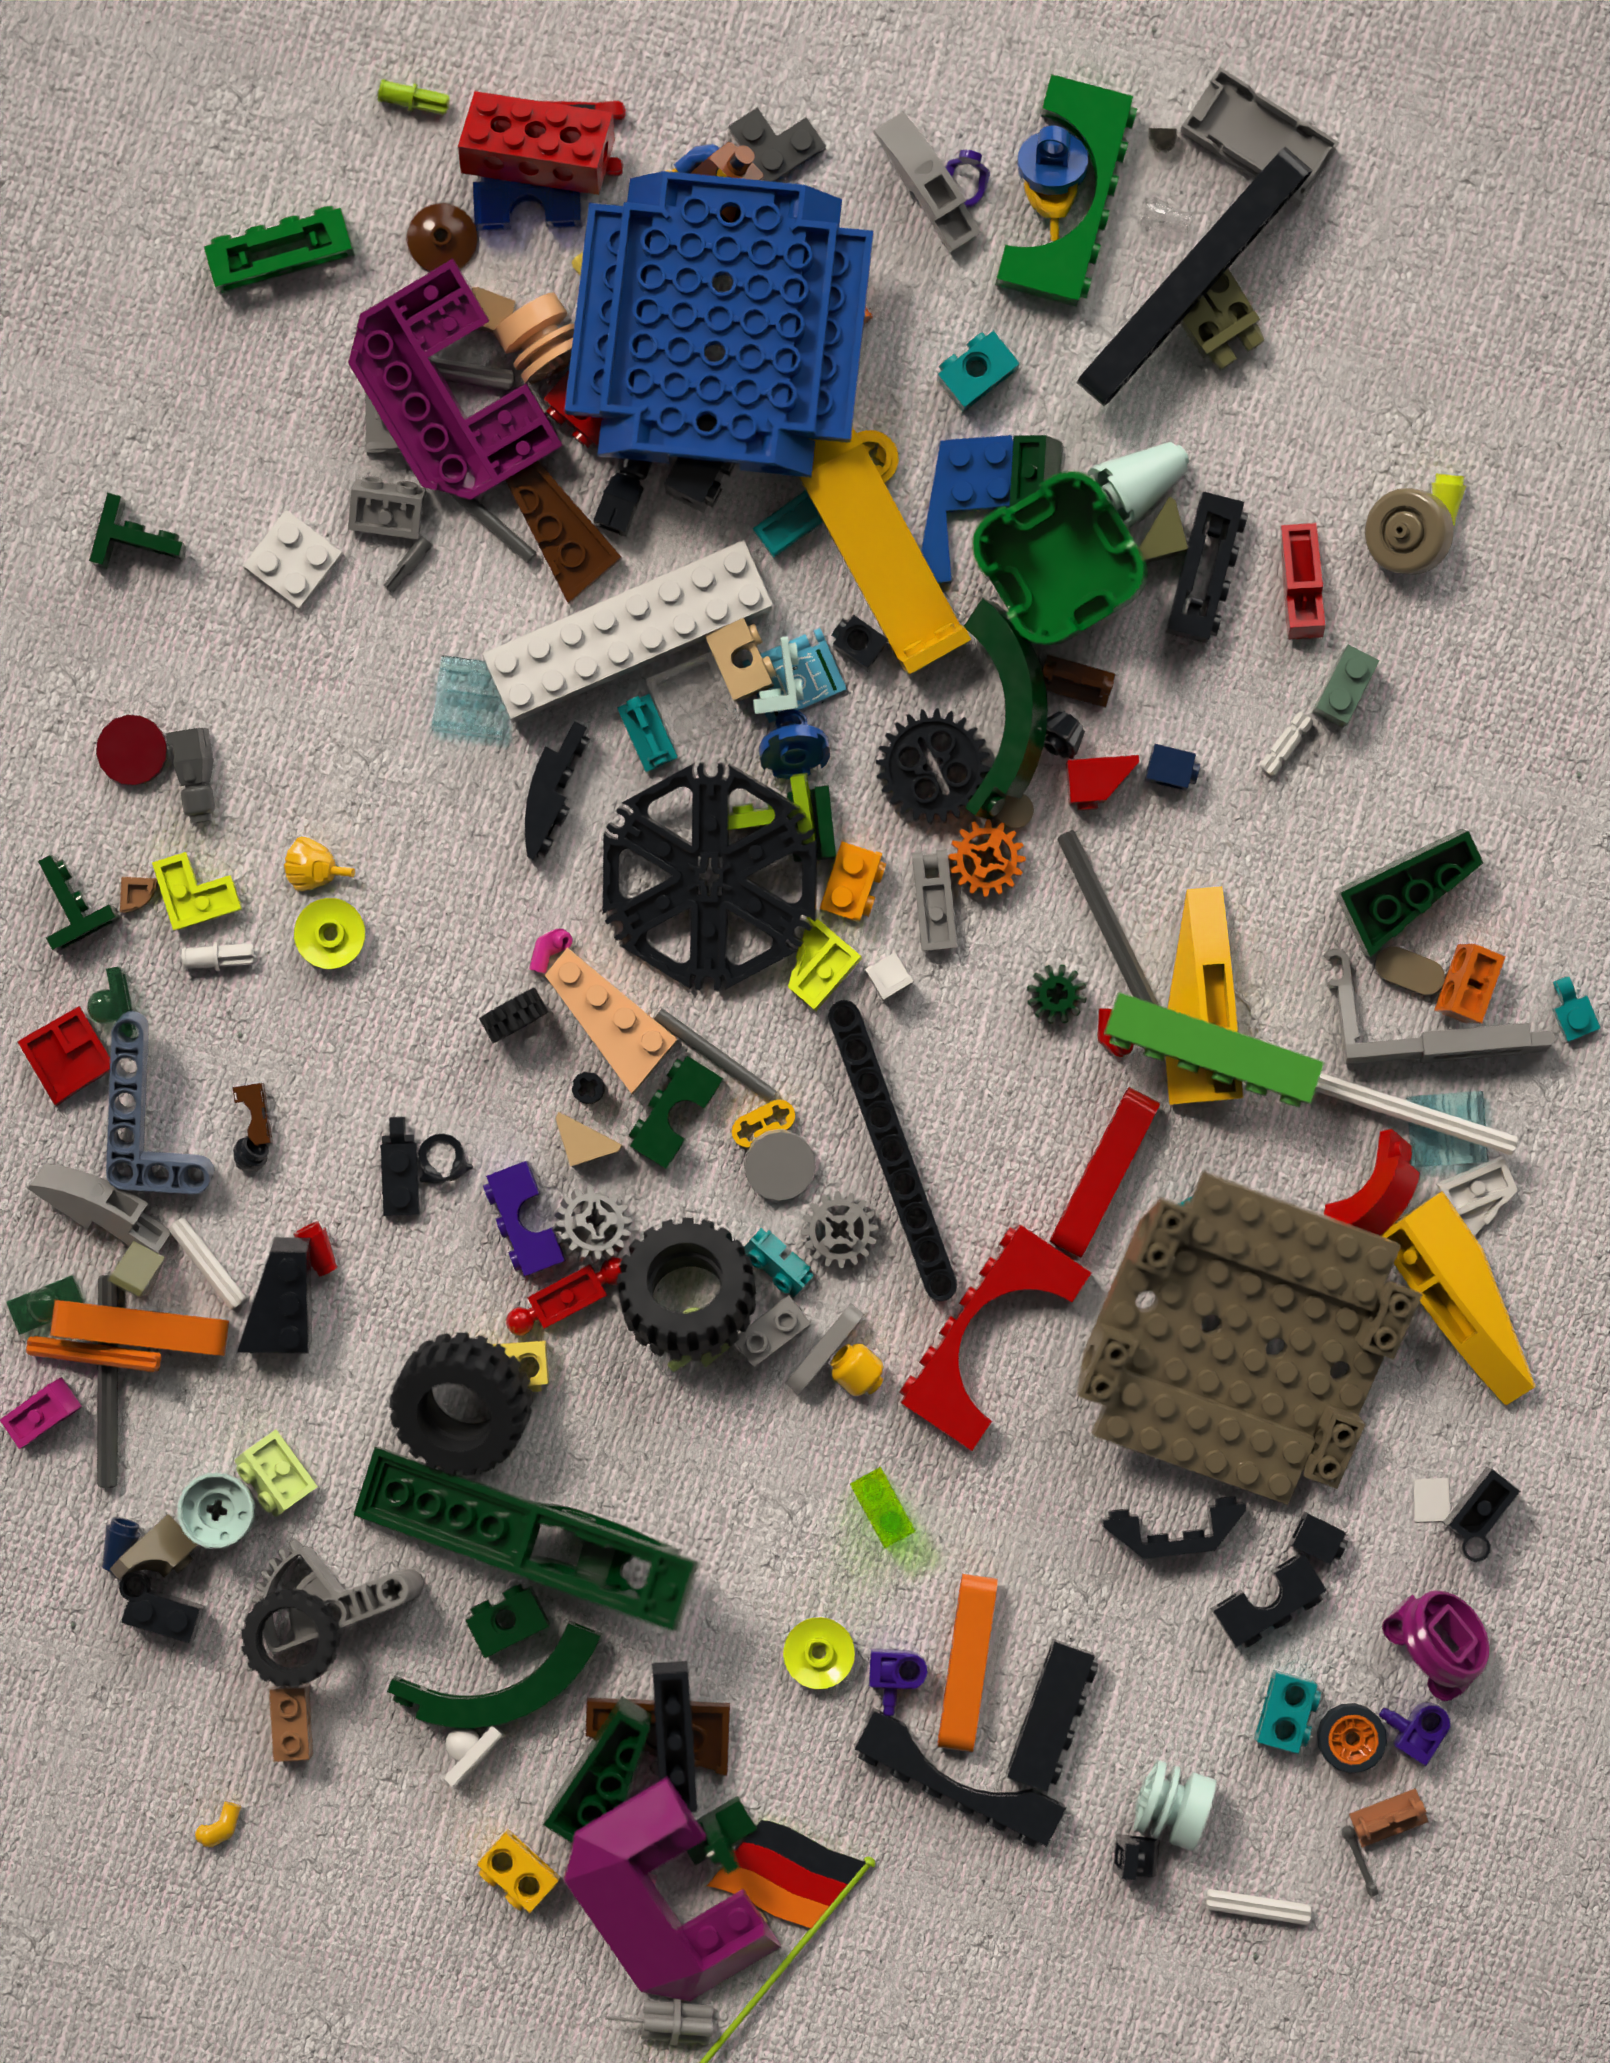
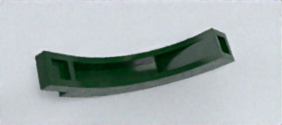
(1024, 708)
(508, 1703)

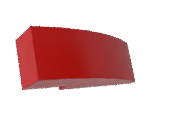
(1302, 581)

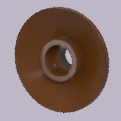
(460, 241)

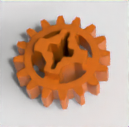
(1007, 867)

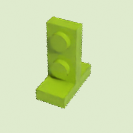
(747, 816)

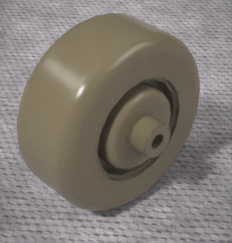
(1409, 531)

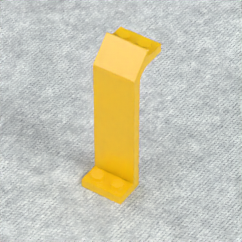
(882, 554)

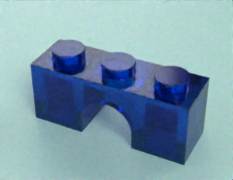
(497, 200)

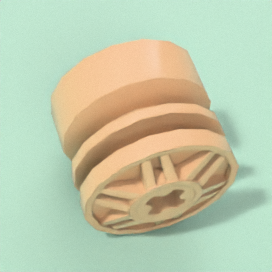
(537, 334)

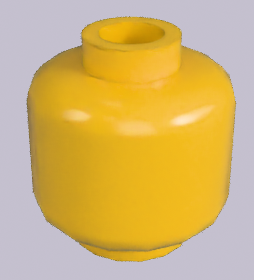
(857, 1369)

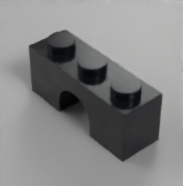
(1297, 1588)

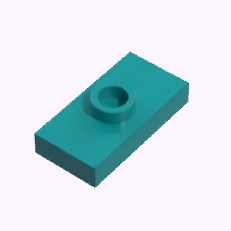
(788, 524)

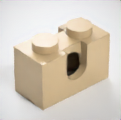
(741, 681)

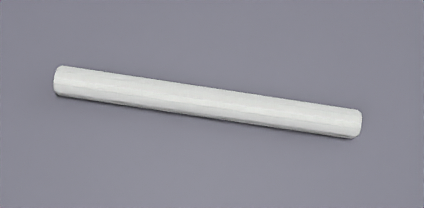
(1417, 1114)

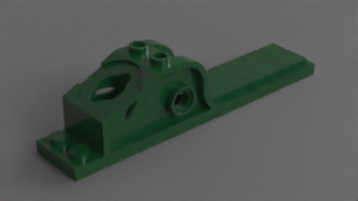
(504, 1530)

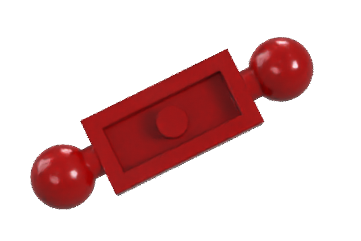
(564, 1297)

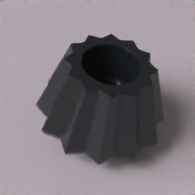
(1063, 735)

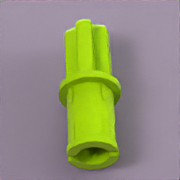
(413, 97)

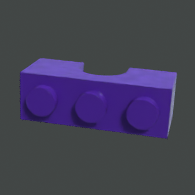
(509, 1190)

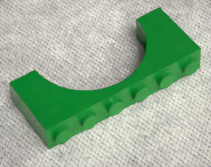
(1098, 121)

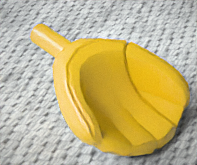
(1052, 206)
(311, 865)

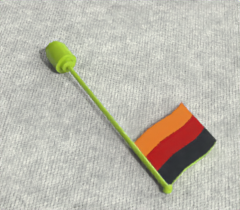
(791, 1881)

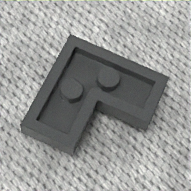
(776, 154)

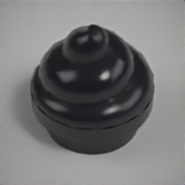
(249, 1156)

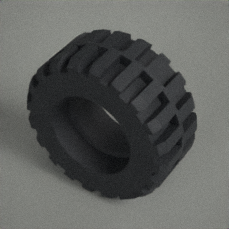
(680, 1247)
(446, 1440)

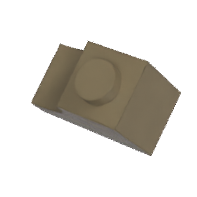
(158, 1550)

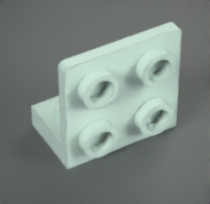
(772, 699)

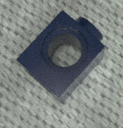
(1172, 767)

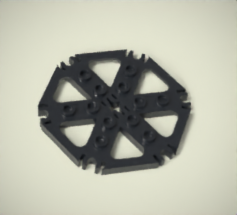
(681, 860)

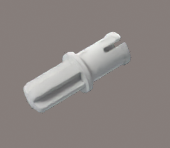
(217, 956)

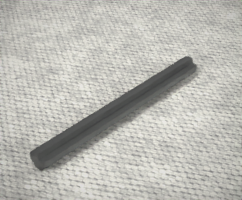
(1105, 917)
(107, 1401)

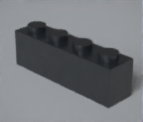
(1051, 1714)
(674, 1728)

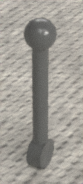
(1348, 1833)

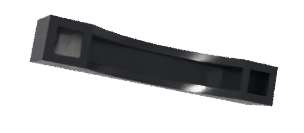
(1024, 1811)

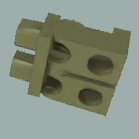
(1221, 320)

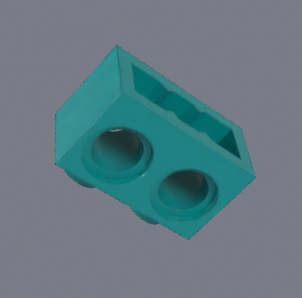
(1277, 1710)

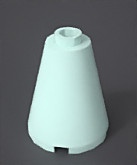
(1140, 478)

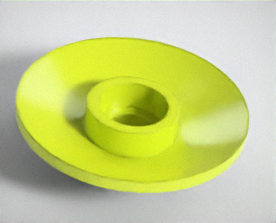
(313, 923)
(819, 1672)

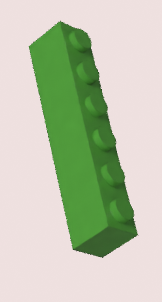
(1214, 1049)

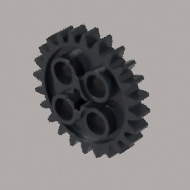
(904, 780)

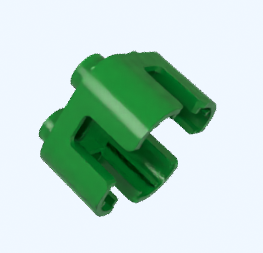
(1060, 558)

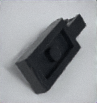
(399, 1171)

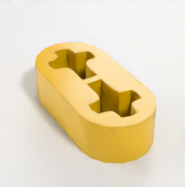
(759, 1115)

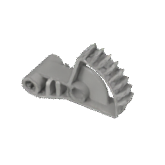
(354, 1603)

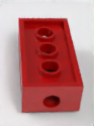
(536, 142)

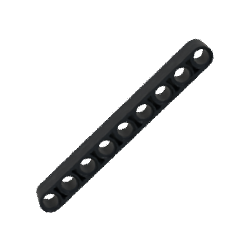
(1194, 276)
(894, 1132)

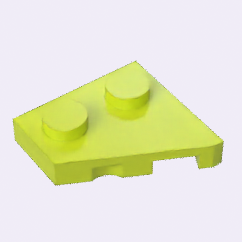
(821, 965)

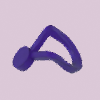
(974, 159)

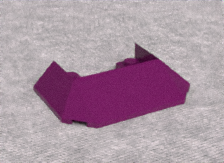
(418, 407)
(613, 1888)

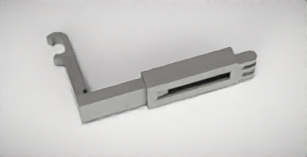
(1432, 1045)

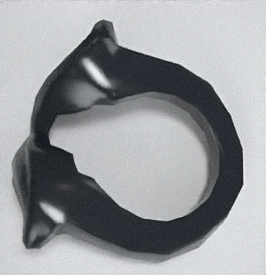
(459, 1165)

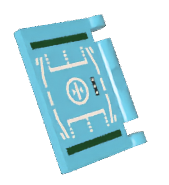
(815, 668)

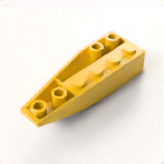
(1202, 990)
(1461, 1294)

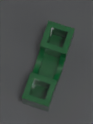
(688, 1083)

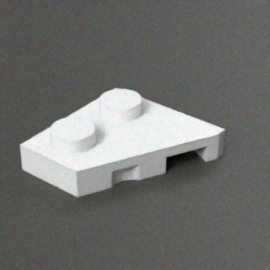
(1480, 1192)

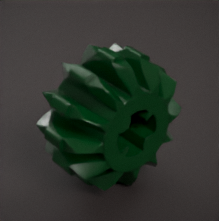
(1062, 1004)

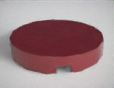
(132, 750)

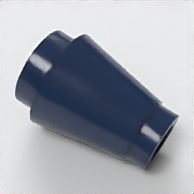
(119, 1538)

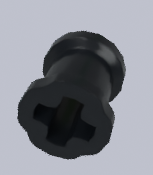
(577, 1086)

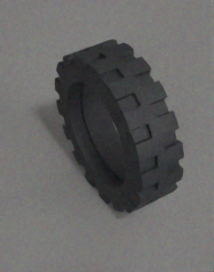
(253, 1638)

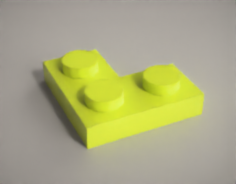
(193, 903)

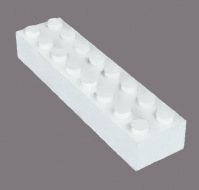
(626, 631)

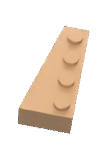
(616, 1025)

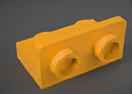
(851, 882)

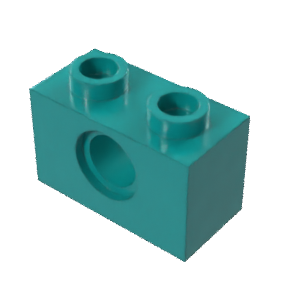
(966, 389)

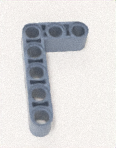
(134, 1120)

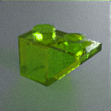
(882, 1507)

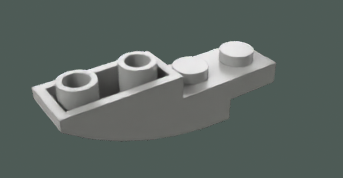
(928, 179)
(94, 1199)

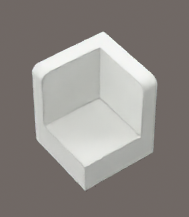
(889, 976)

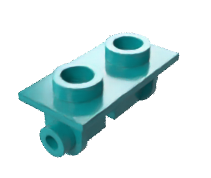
(647, 732)
(787, 1274)

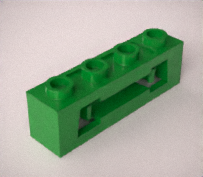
(260, 239)

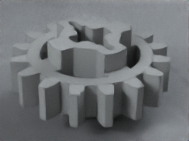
(602, 1213)
(850, 1217)

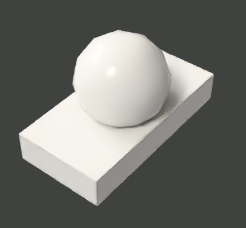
(469, 1750)

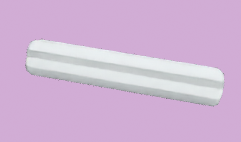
(207, 1263)
(1258, 1907)

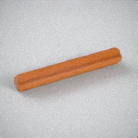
(93, 1354)

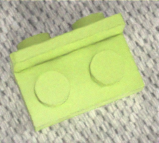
(274, 1474)

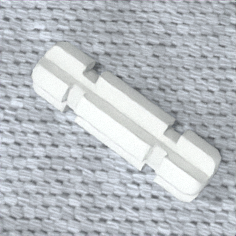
(1286, 744)

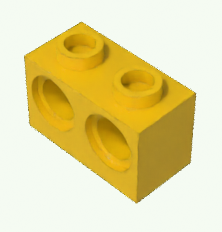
(524, 1864)

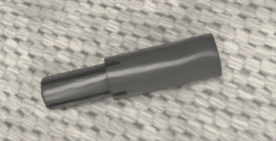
(408, 563)

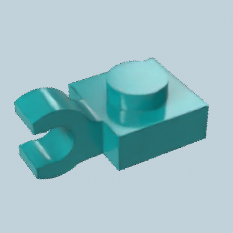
(1575, 1014)

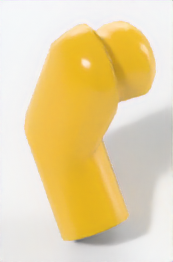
(221, 1830)

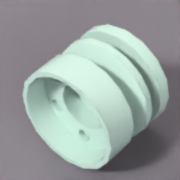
(199, 1523)
(1174, 1805)

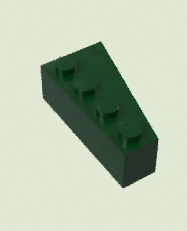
(1399, 892)
(602, 1773)

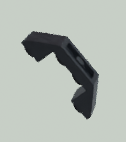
(1221, 1519)

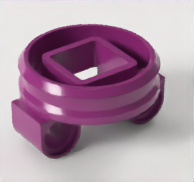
(1413, 1625)

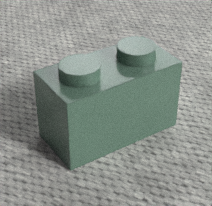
(1345, 686)

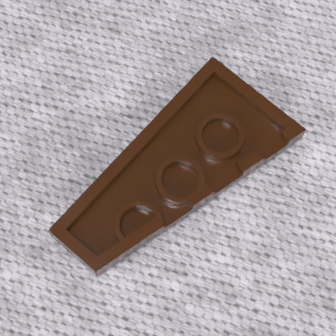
(563, 532)
(709, 1729)

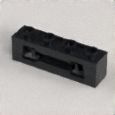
(1221, 511)

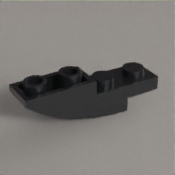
(544, 804)

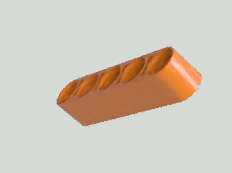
(139, 1328)
(967, 1663)

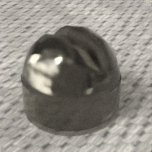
(1162, 139)

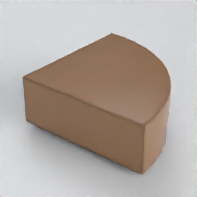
(136, 893)

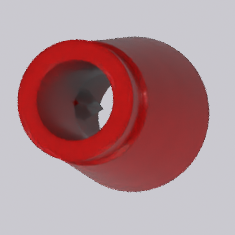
(321, 1251)

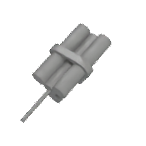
(674, 2022)

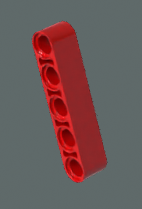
(1104, 1172)

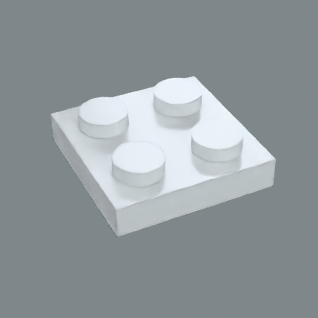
(292, 559)

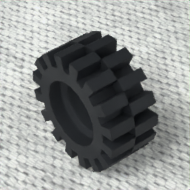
(513, 1015)

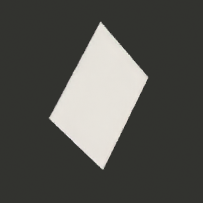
(1431, 1499)

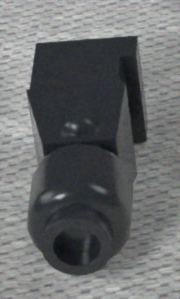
(622, 496)

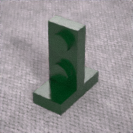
(130, 534)
(74, 906)
(722, 1829)

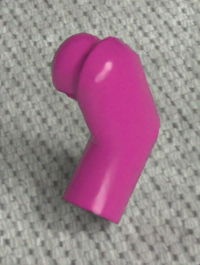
(548, 945)

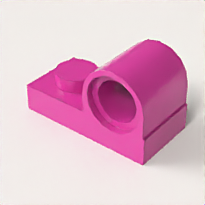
(40, 1412)

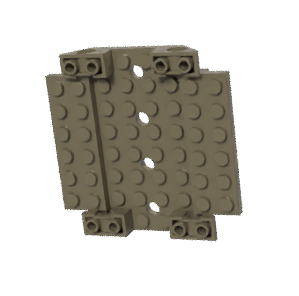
(1216, 1394)

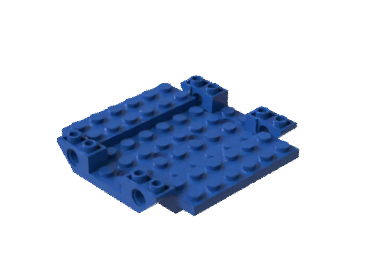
(784, 324)

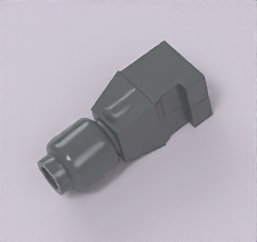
(194, 769)

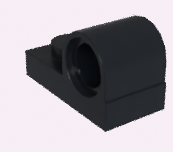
(1135, 1856)

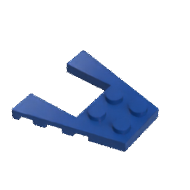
(967, 477)

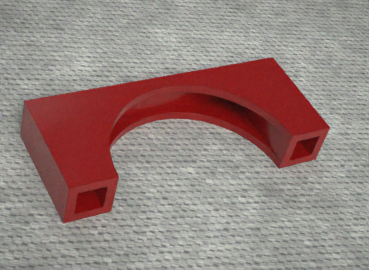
(1022, 1265)

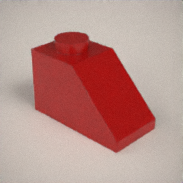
(1095, 779)

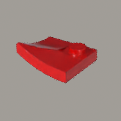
(66, 1055)

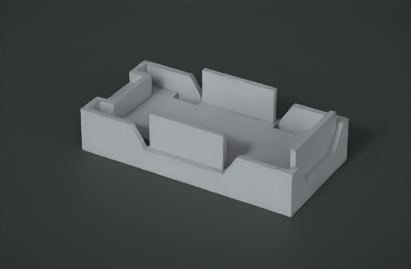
(1254, 131)

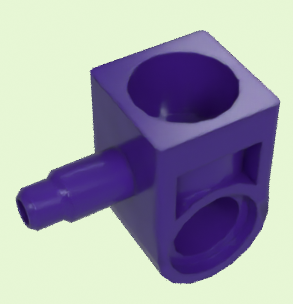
(885, 1674)
(1412, 1737)

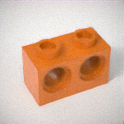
(1469, 983)

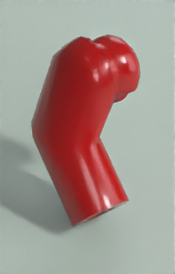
(1103, 1016)

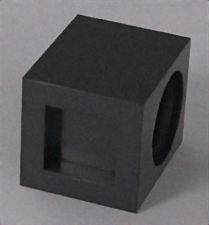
(866, 656)
(1319, 1538)

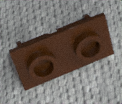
(1078, 681)

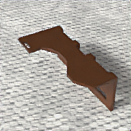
(252, 1098)

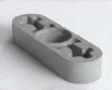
(824, 1348)

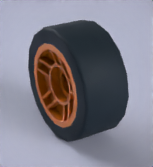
(1364, 1752)

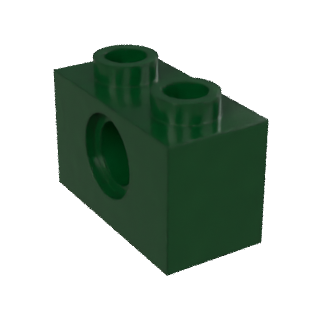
(494, 1638)

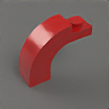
(1385, 1193)

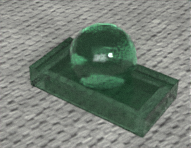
(108, 1005)
(37, 1306)

